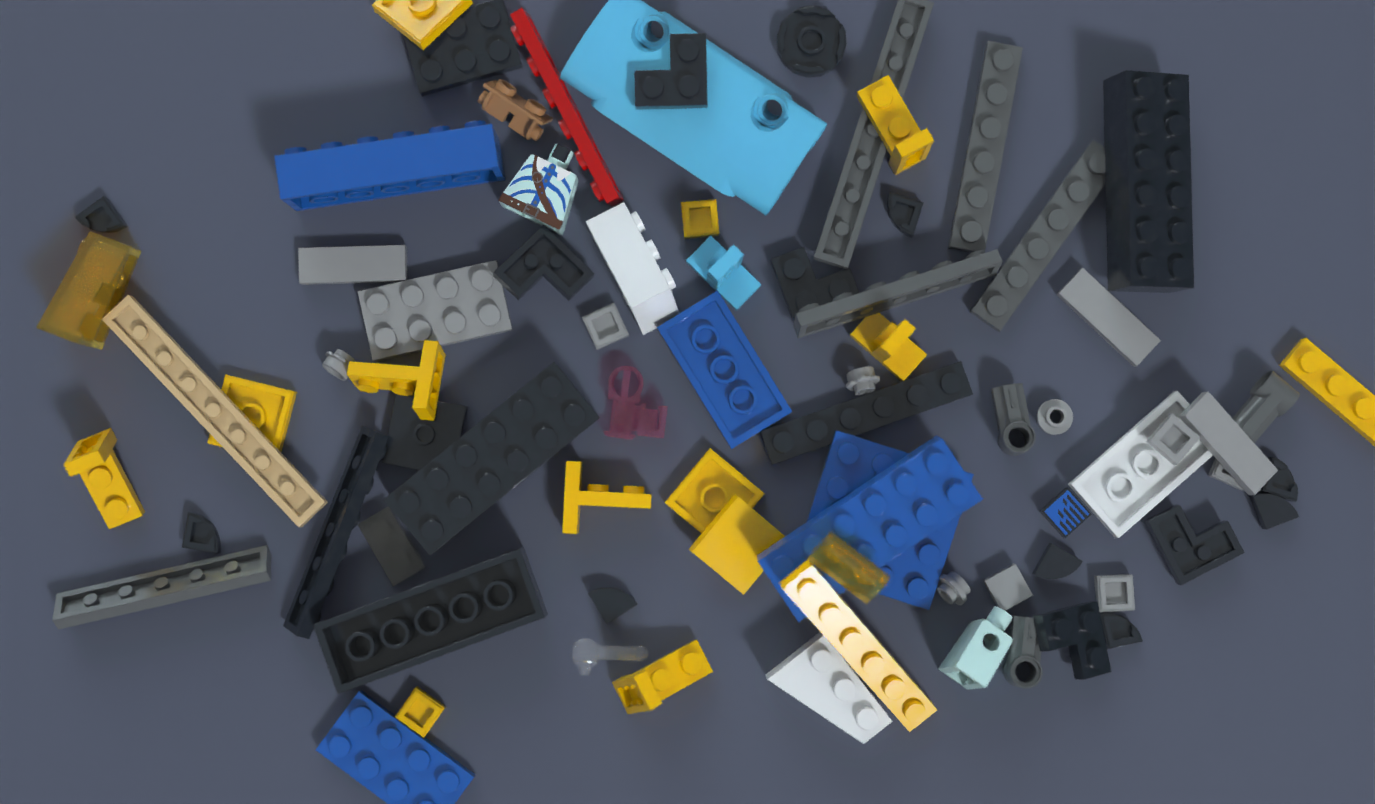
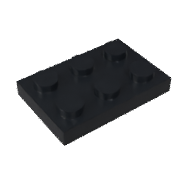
(467, 51)

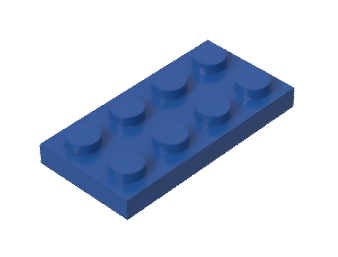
(724, 369)
(392, 757)

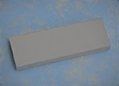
(352, 264)
(1108, 317)
(1228, 443)

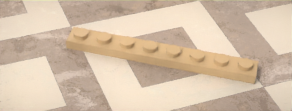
(215, 411)

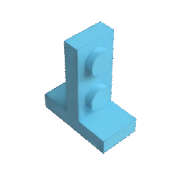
(724, 272)

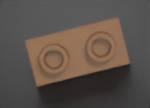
(527, 113)

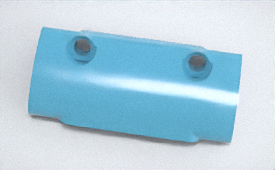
(715, 143)

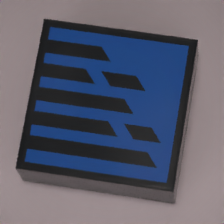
(1065, 512)

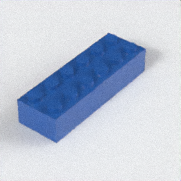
(390, 166)
(880, 515)

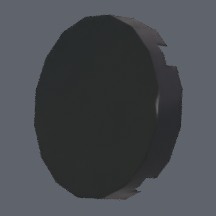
(811, 41)

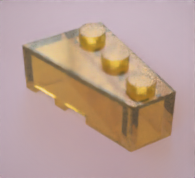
(90, 291)

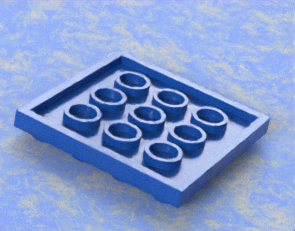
(850, 465)

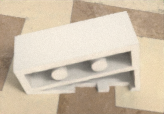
(634, 266)
(829, 686)

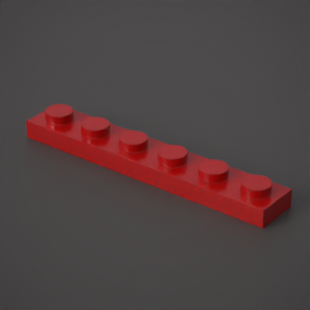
(559, 95)

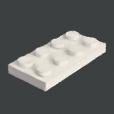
(1133, 475)

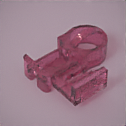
(630, 416)

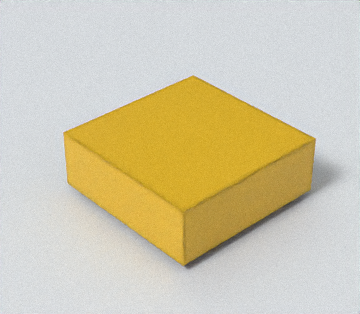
(700, 218)
(420, 711)

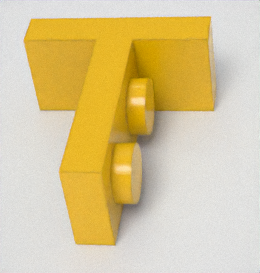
(895, 124)
(889, 344)
(405, 379)
(104, 478)
(595, 496)
(662, 678)

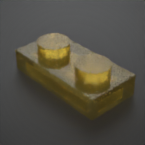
(848, 567)

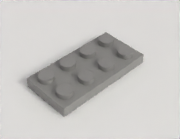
(434, 307)

